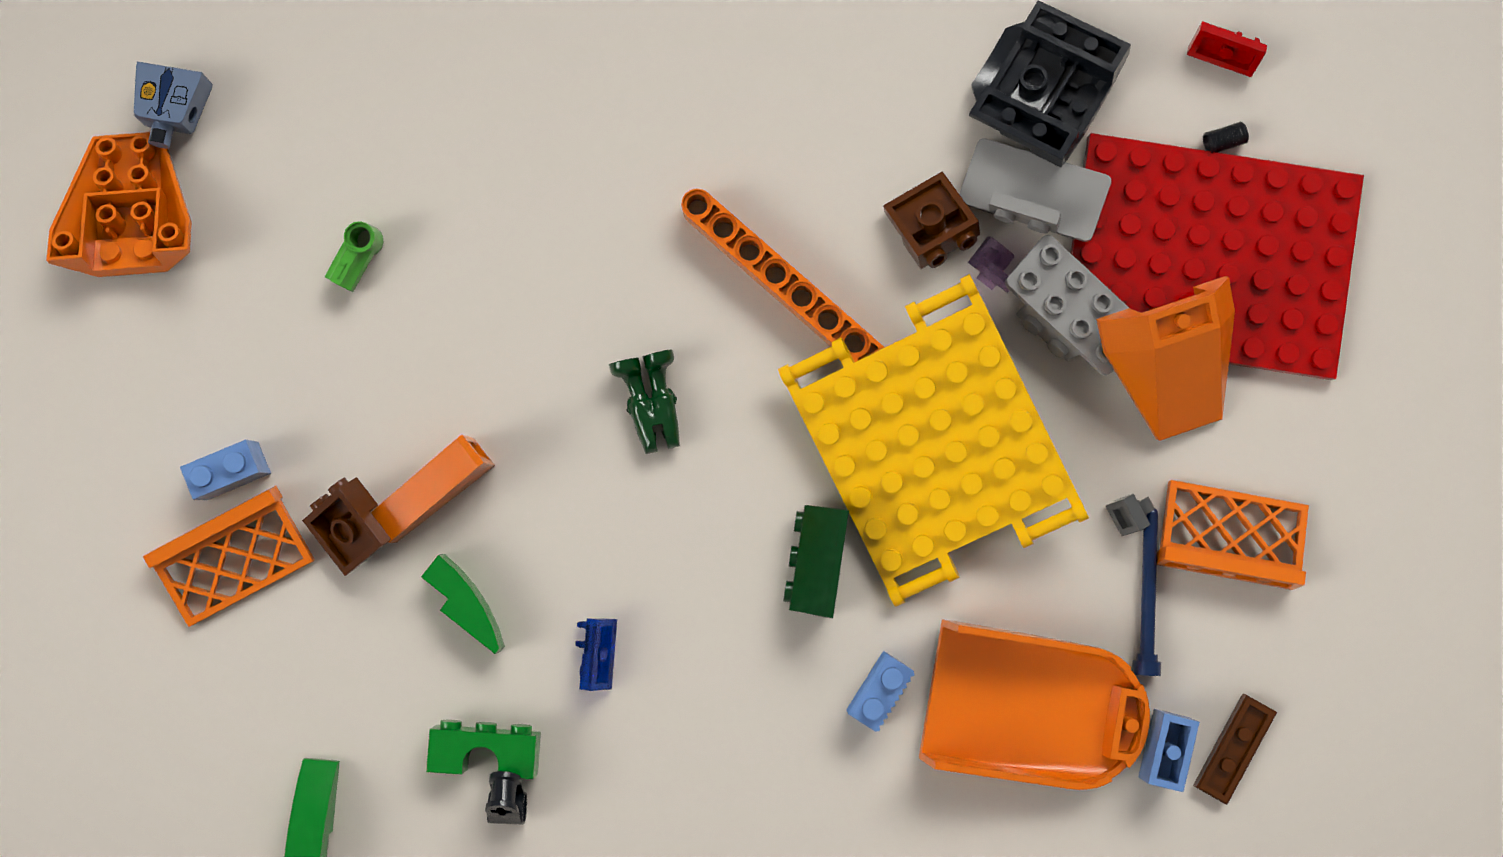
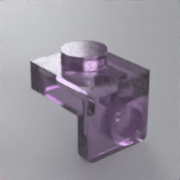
(991, 261)

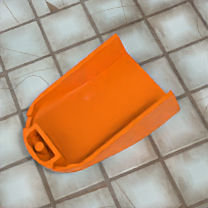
(1031, 709)

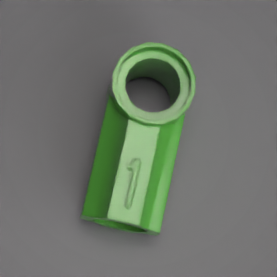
(351, 259)

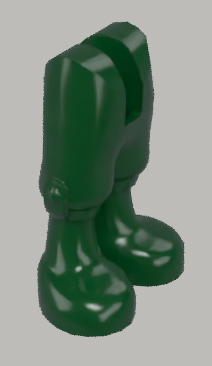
(654, 410)

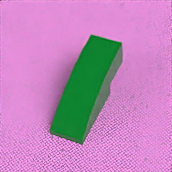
(464, 602)
(312, 809)

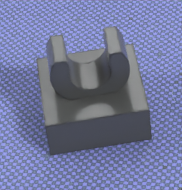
(1130, 513)

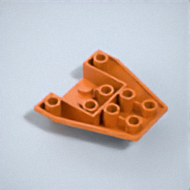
(121, 211)
(1174, 357)

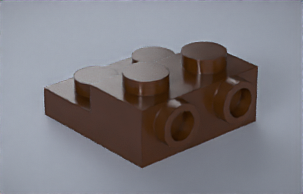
(933, 221)
(346, 524)

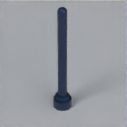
(1146, 661)

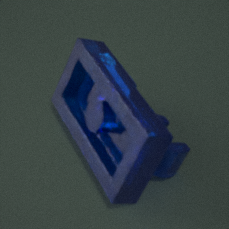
(599, 653)

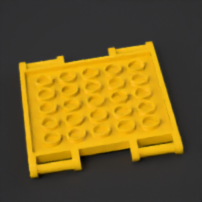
(933, 441)

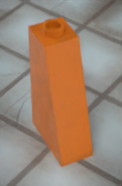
(432, 487)

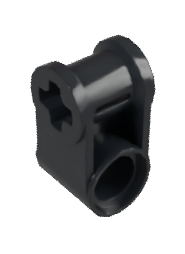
(506, 799)

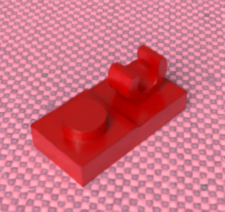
(1226, 49)

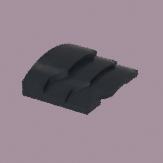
(1047, 81)

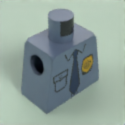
(169, 100)

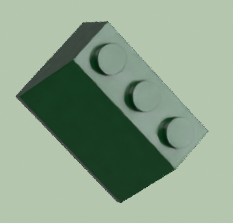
(816, 560)

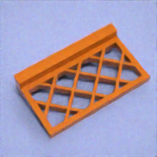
(215, 529)
(1236, 565)

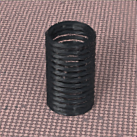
(1217, 138)

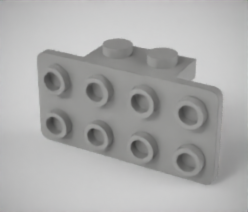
(1034, 191)
(1063, 302)

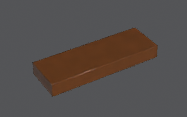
(1235, 749)

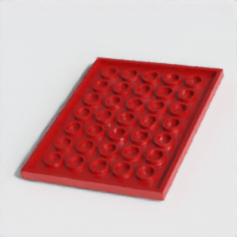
(1205, 215)

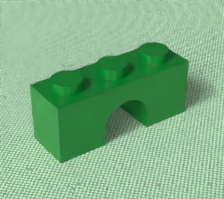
(514, 748)

